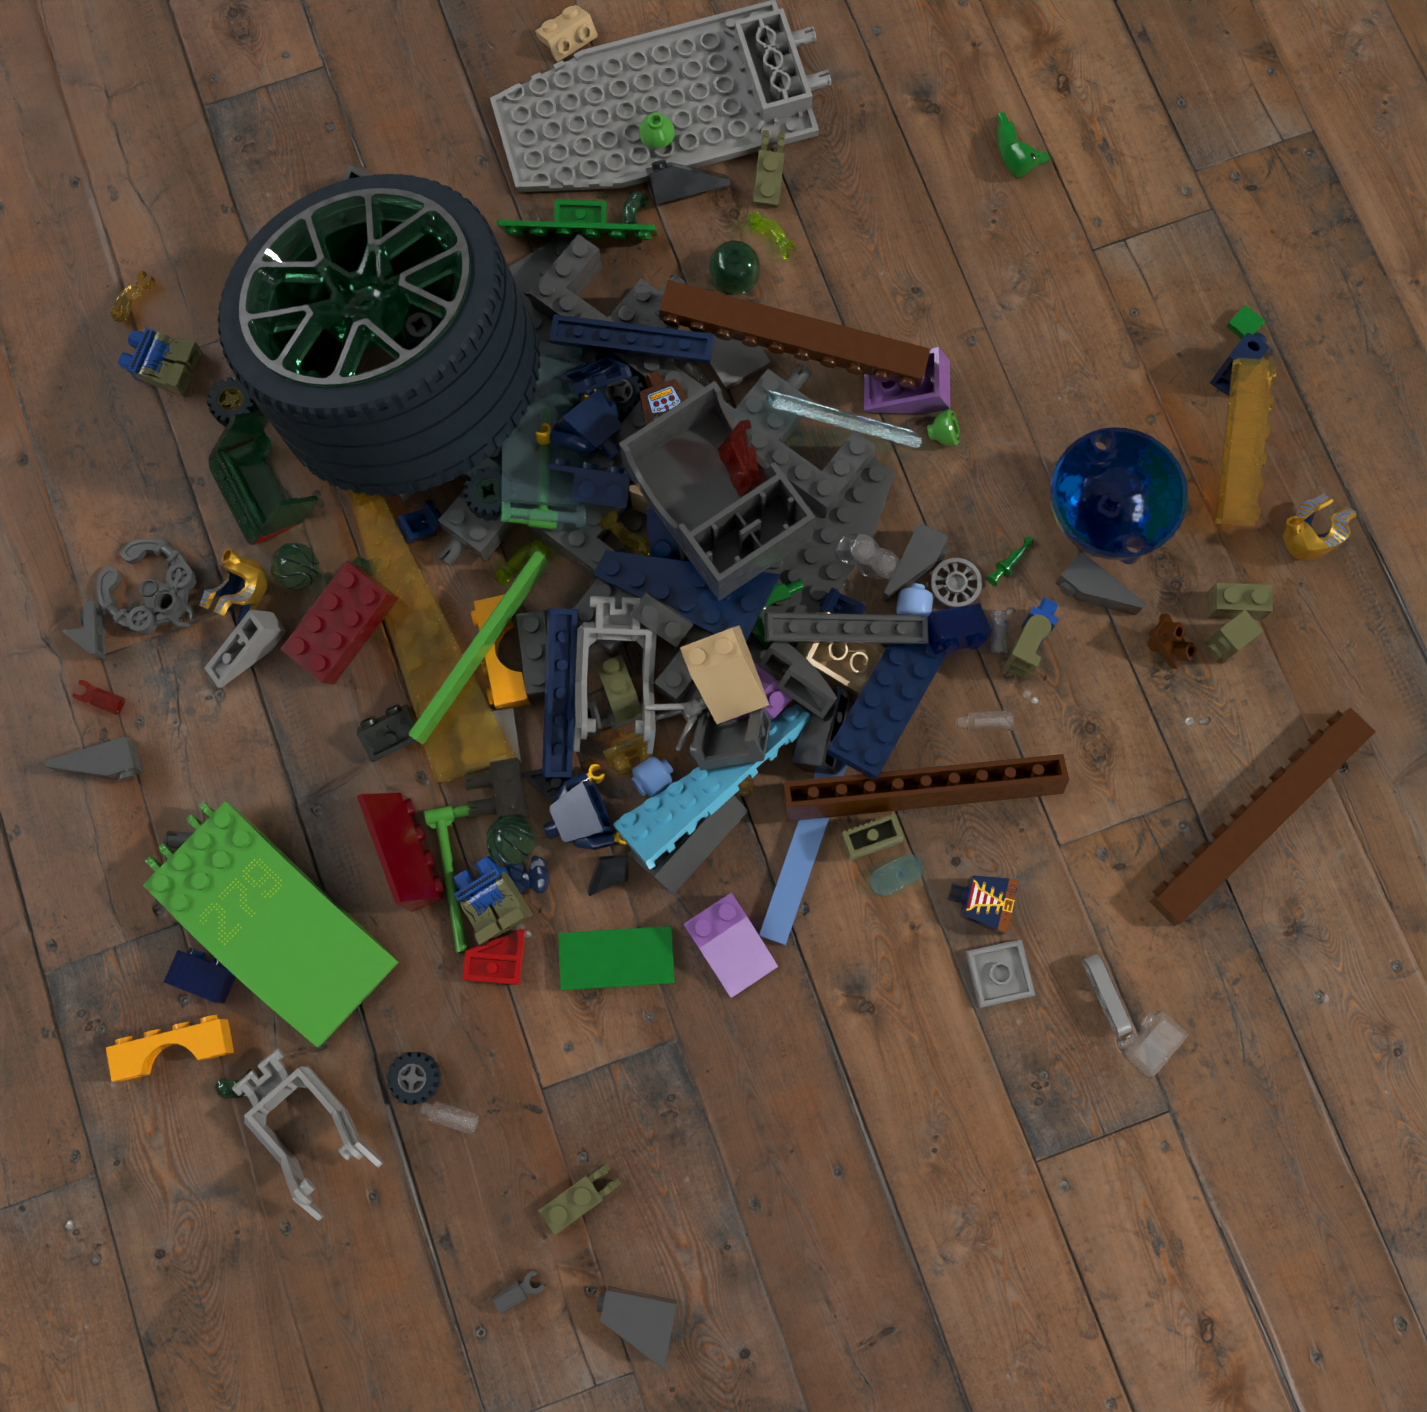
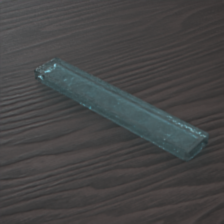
(843, 419)

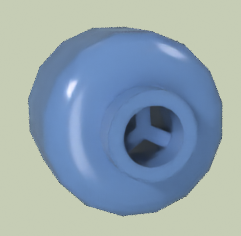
(652, 776)

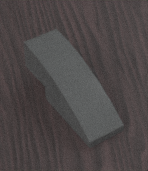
(798, 678)

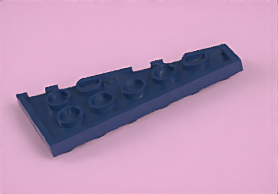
(686, 591)

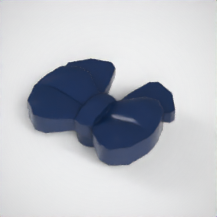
(535, 879)

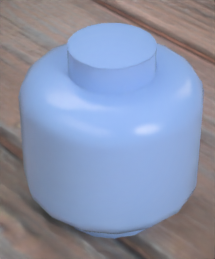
(914, 601)

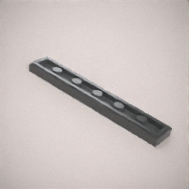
(845, 628)

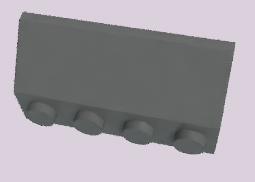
(691, 850)

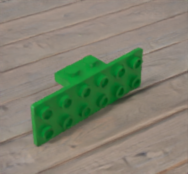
(578, 217)

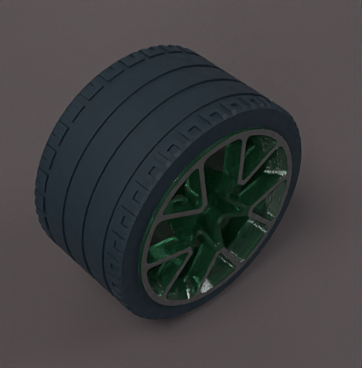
(347, 273)

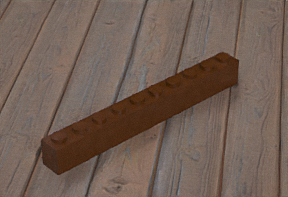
(793, 334)
(925, 787)
(1261, 817)

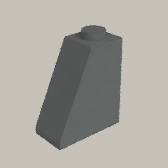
(640, 1320)

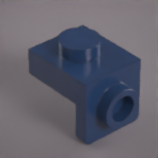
(420, 524)
(840, 604)

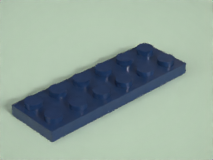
(885, 707)

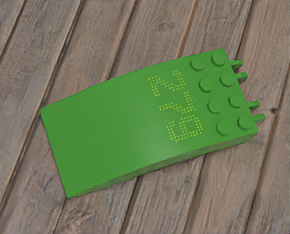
(269, 922)

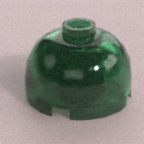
(734, 267)

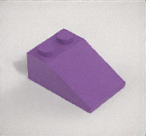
(930, 397)
(730, 945)

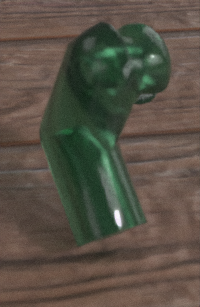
(635, 200)
(225, 1090)

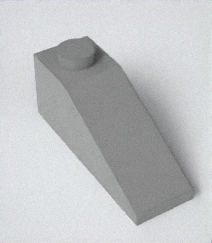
(246, 645)

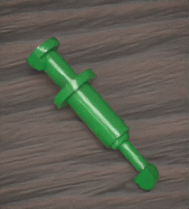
(1004, 567)

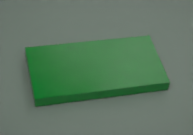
(616, 958)

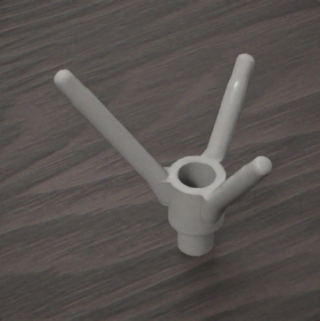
(689, 710)

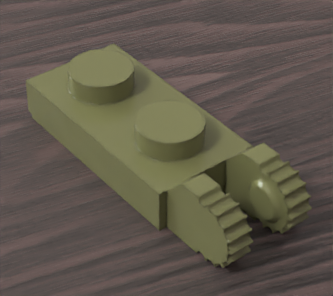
(769, 172)
(576, 1201)

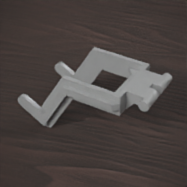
(614, 624)
(271, 1090)

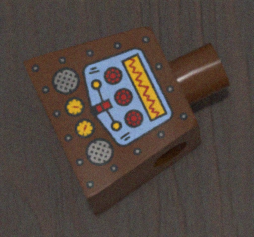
(660, 396)

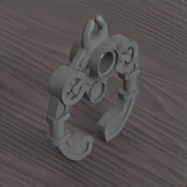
(157, 595)

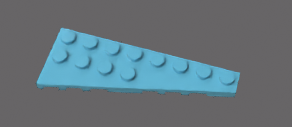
(679, 807)

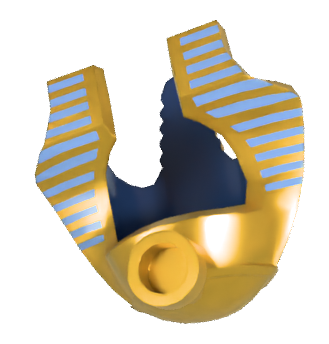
(1301, 538)
(244, 585)

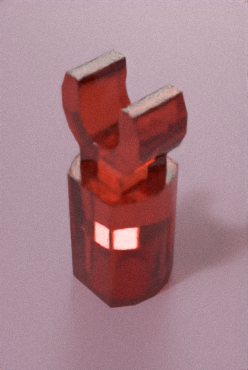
(100, 698)

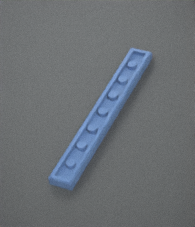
(795, 873)

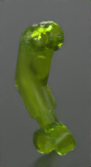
(771, 228)
(503, 574)

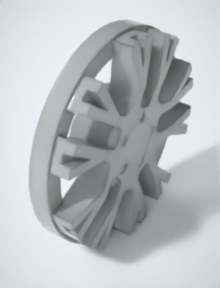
(956, 582)

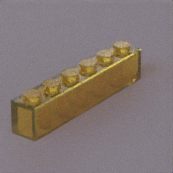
(1245, 441)

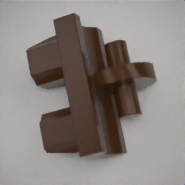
(1169, 640)

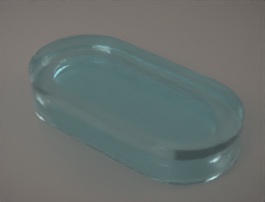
(896, 875)

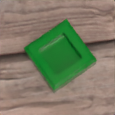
(1245, 322)

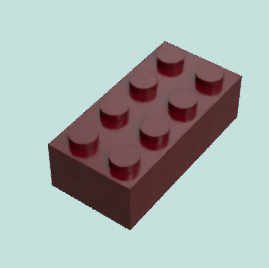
(339, 623)

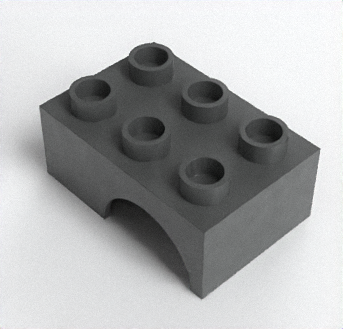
(692, 493)

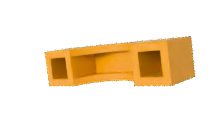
(506, 685)
(135, 1057)

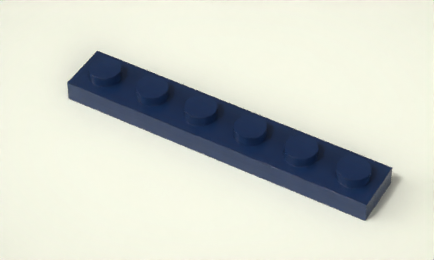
(631, 338)
(559, 692)

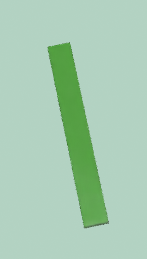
(479, 648)

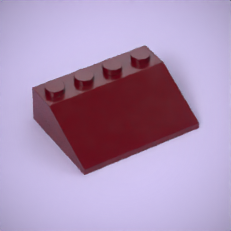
(401, 850)

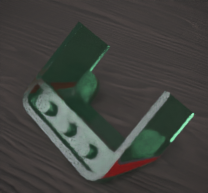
(248, 483)

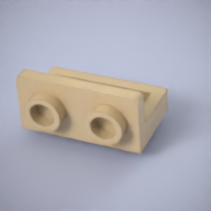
(567, 32)

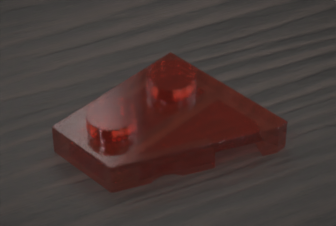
(740, 459)

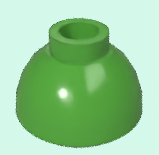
(656, 131)
(945, 429)

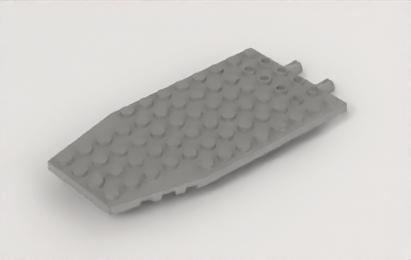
(710, 76)

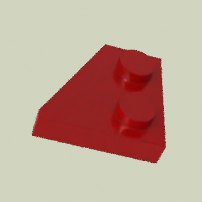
(497, 960)

